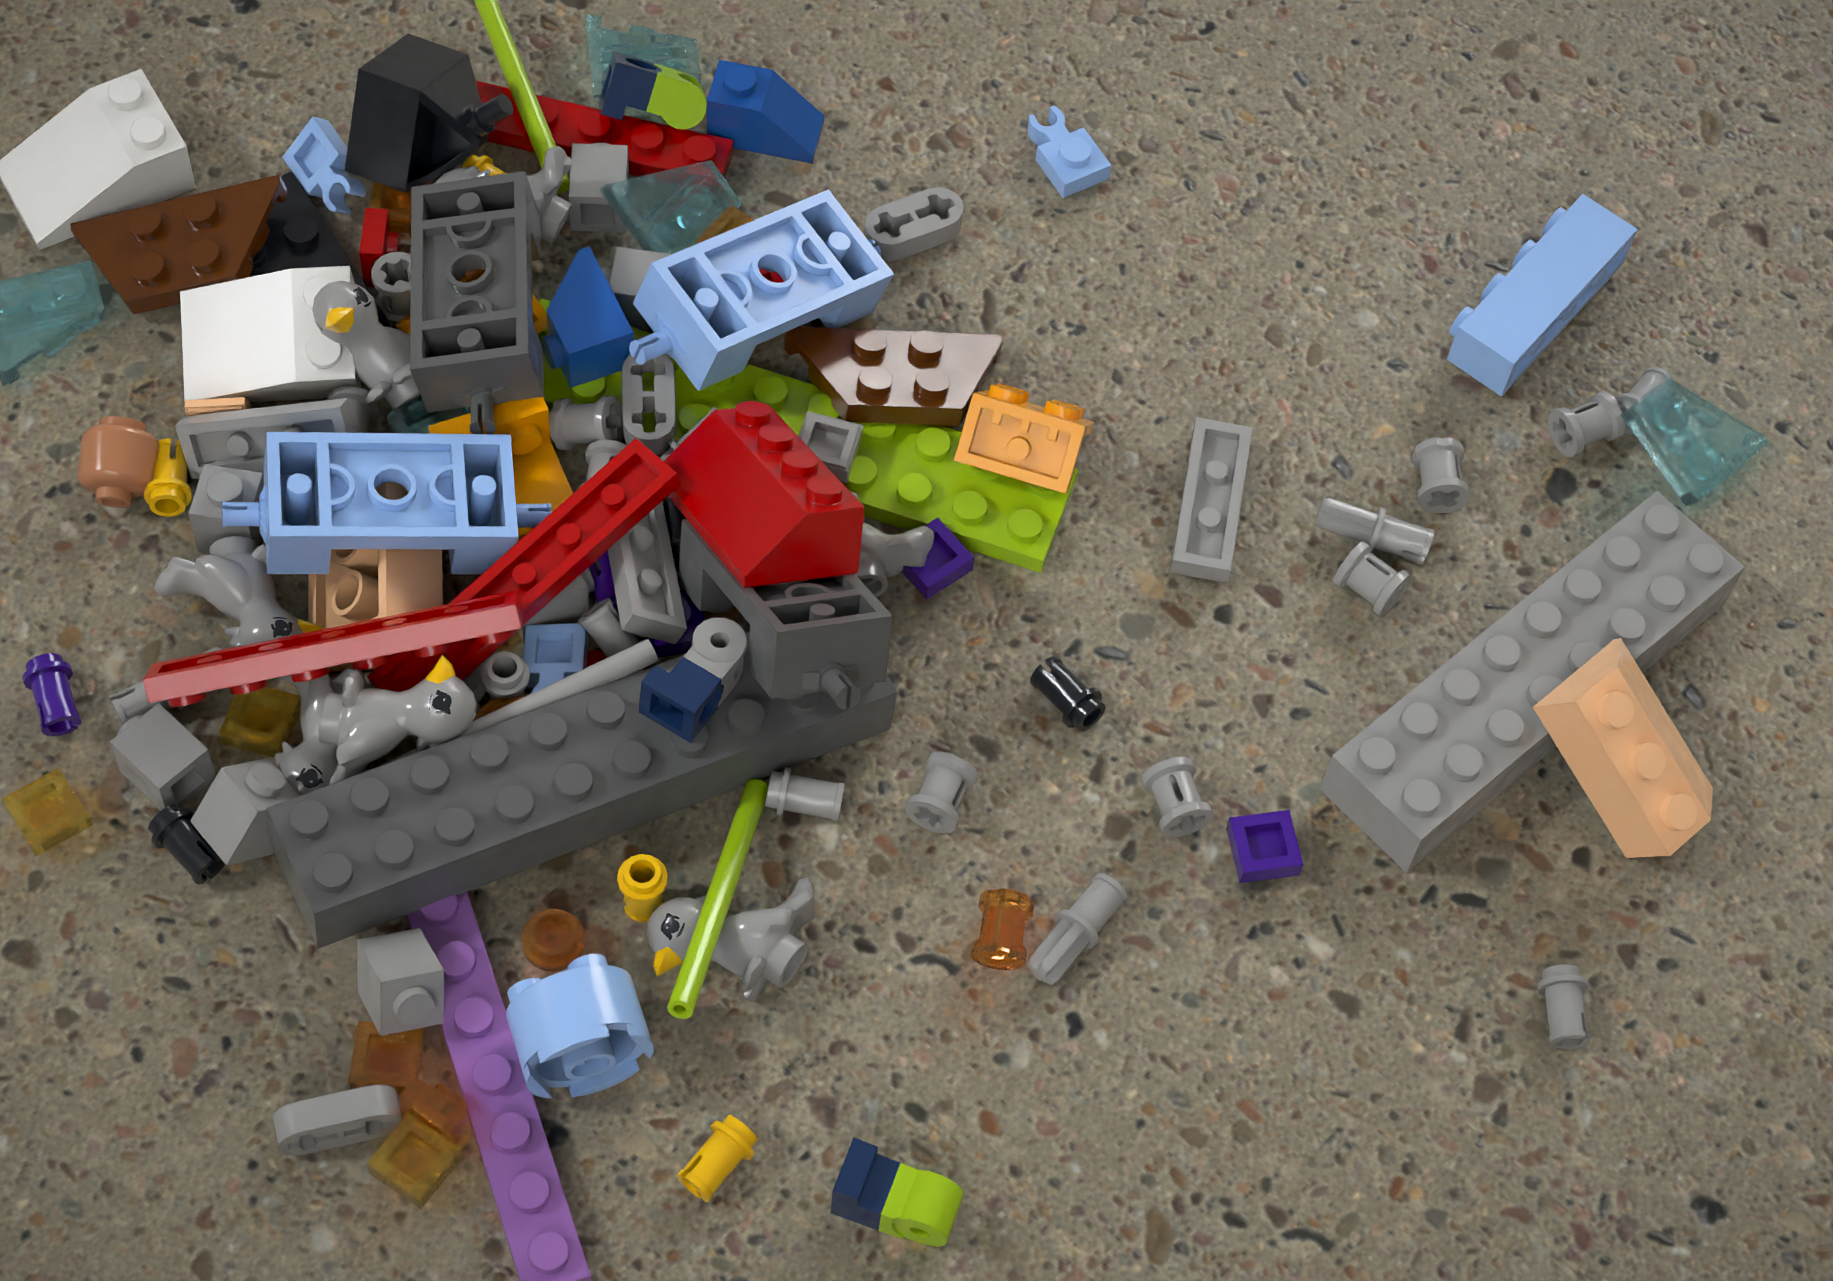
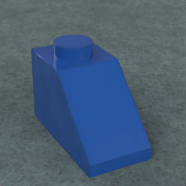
(762, 113)
(586, 324)

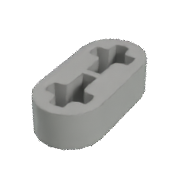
(914, 225)
(660, 401)
(337, 1119)

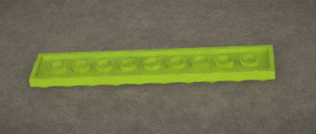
(900, 470)

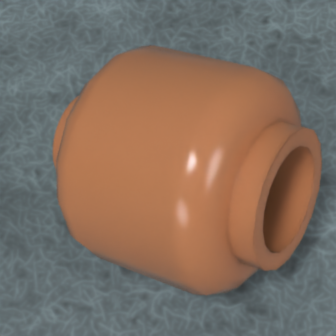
(117, 460)

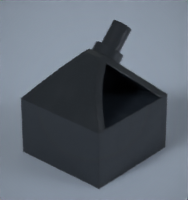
(417, 114)

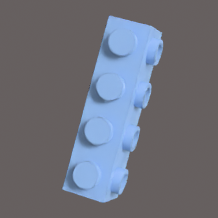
(1540, 293)

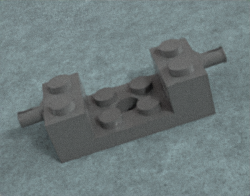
(477, 337)
(803, 632)

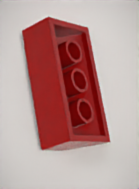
(765, 499)

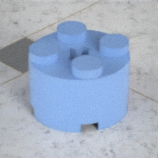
(578, 1028)

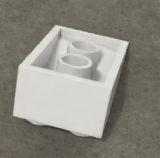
(97, 159)
(262, 339)

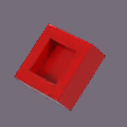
(376, 240)

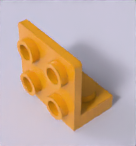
(1023, 438)
(535, 463)

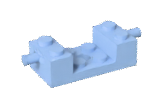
(716, 306)
(325, 498)

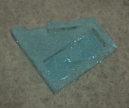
(642, 43)
(671, 206)
(45, 312)
(1690, 439)

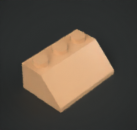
(375, 582)
(1627, 754)

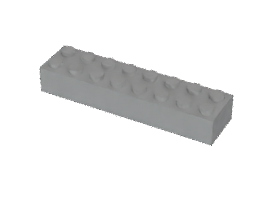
(1474, 721)

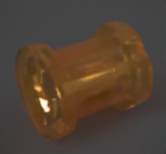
(1002, 929)

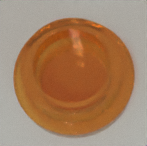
(552, 940)

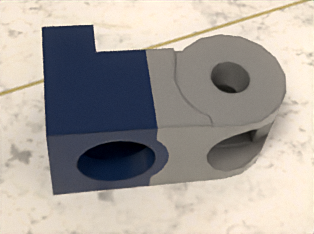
(699, 682)

